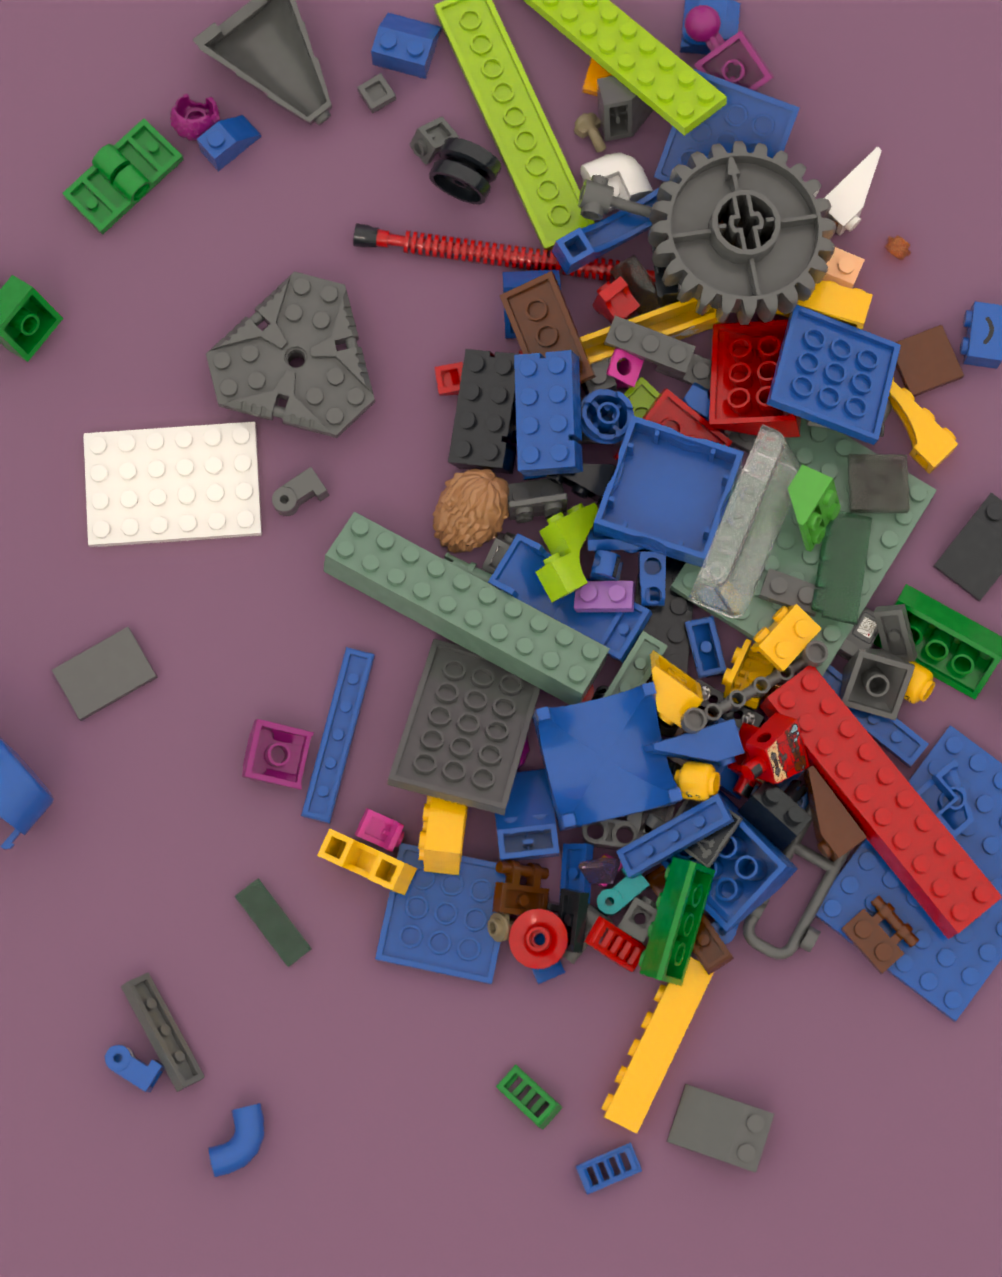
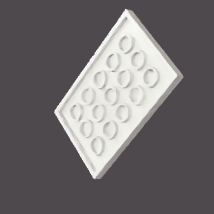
(172, 484)

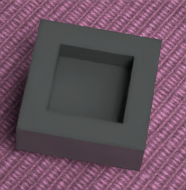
(376, 93)

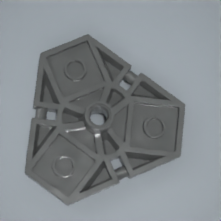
(304, 322)

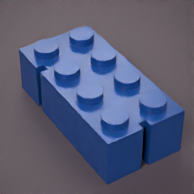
(548, 413)

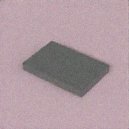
(104, 673)

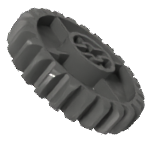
(714, 258)

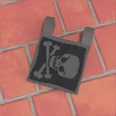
(709, 848)

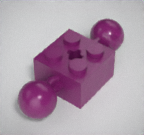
(703, 26)

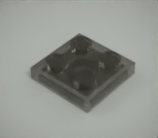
(878, 483)

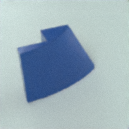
(948, 799)

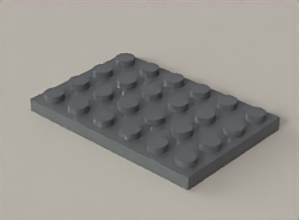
(464, 730)

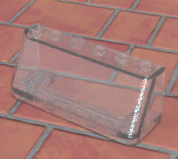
(748, 527)

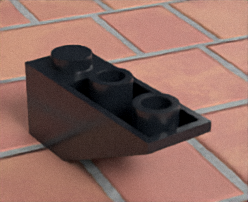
(588, 483)

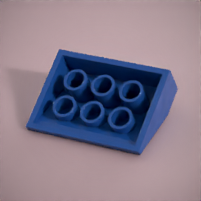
(745, 873)

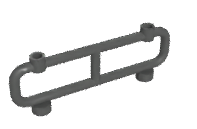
(803, 935)

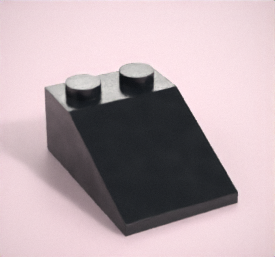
(976, 553)

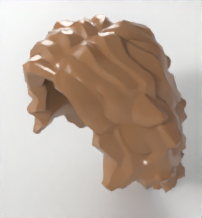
(471, 510)

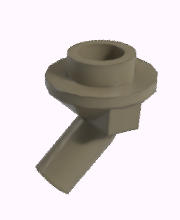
(588, 125)
(500, 926)

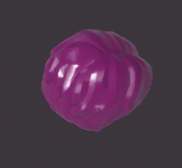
(193, 118)

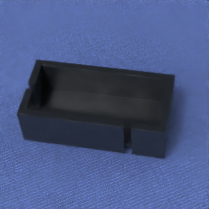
(485, 413)

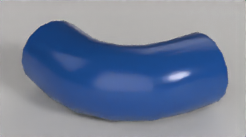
(244, 1143)

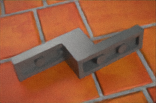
(671, 355)

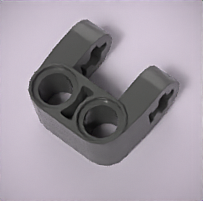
(610, 828)

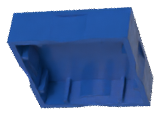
(668, 491)

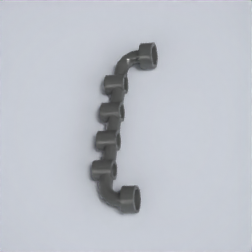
(695, 719)

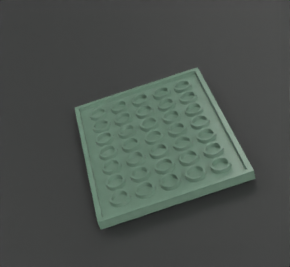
(826, 453)

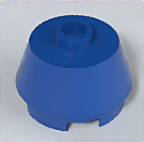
(605, 416)

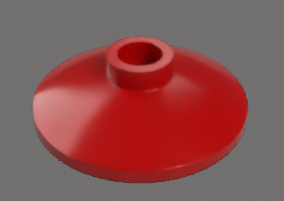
(523, 939)

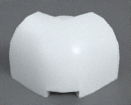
(623, 174)

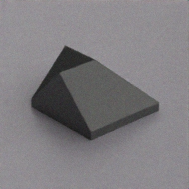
(876, 682)

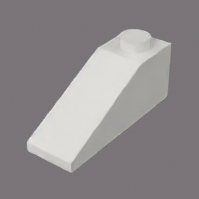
(850, 194)

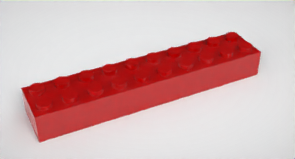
(884, 804)

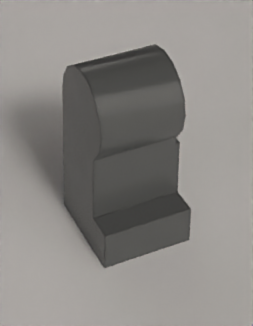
(298, 491)

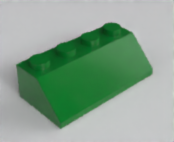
(950, 643)
(676, 921)

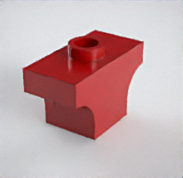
(615, 300)

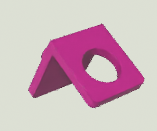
(628, 370)

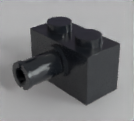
(777, 812)

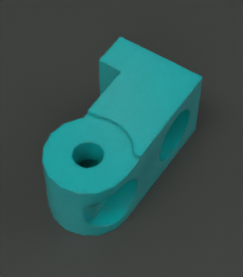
(615, 899)

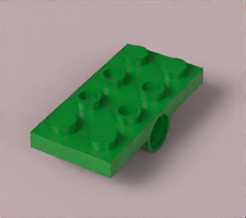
(122, 175)

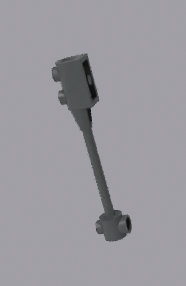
(598, 197)

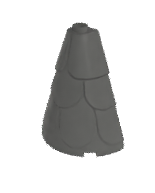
(273, 52)

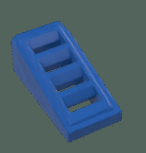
(586, 1180)

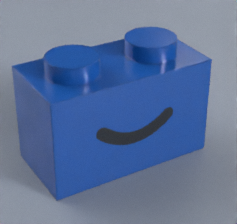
(984, 335)

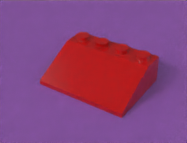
(742, 378)

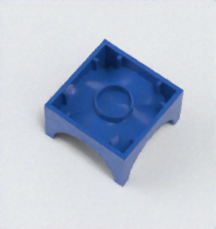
(599, 758)

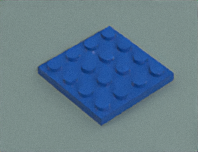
(745, 118)
(834, 374)
(443, 920)

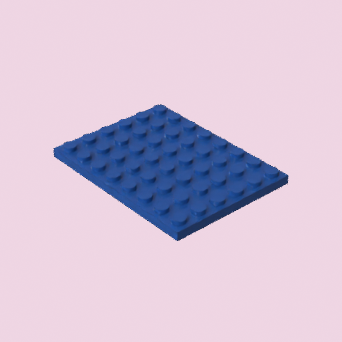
(936, 967)

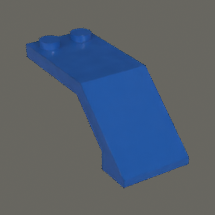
(518, 578)

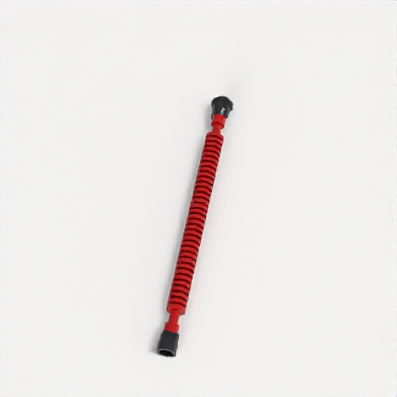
(372, 237)

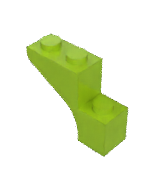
(564, 540)

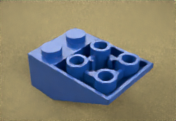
(529, 820)

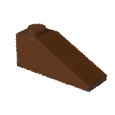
(831, 821)

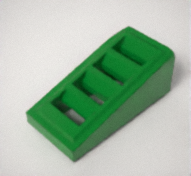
(551, 1111)

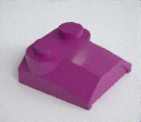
(276, 754)

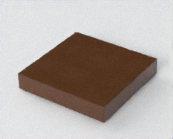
(927, 361)

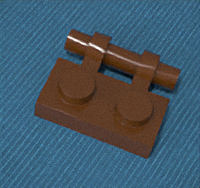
(517, 898)
(873, 940)

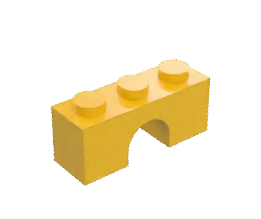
(367, 862)

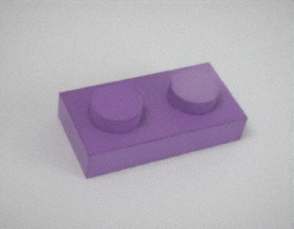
(605, 597)

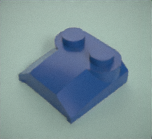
(729, 15)

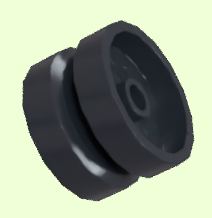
(465, 170)

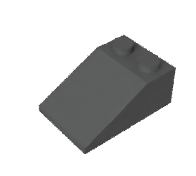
(720, 1128)

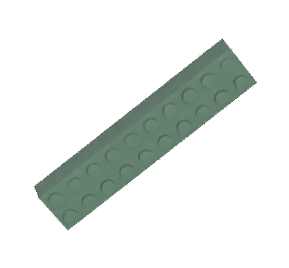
(465, 609)

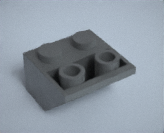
(619, 109)

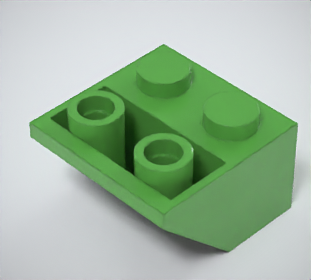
(814, 504)

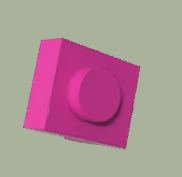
(380, 830)

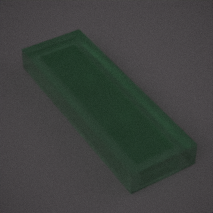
(273, 922)

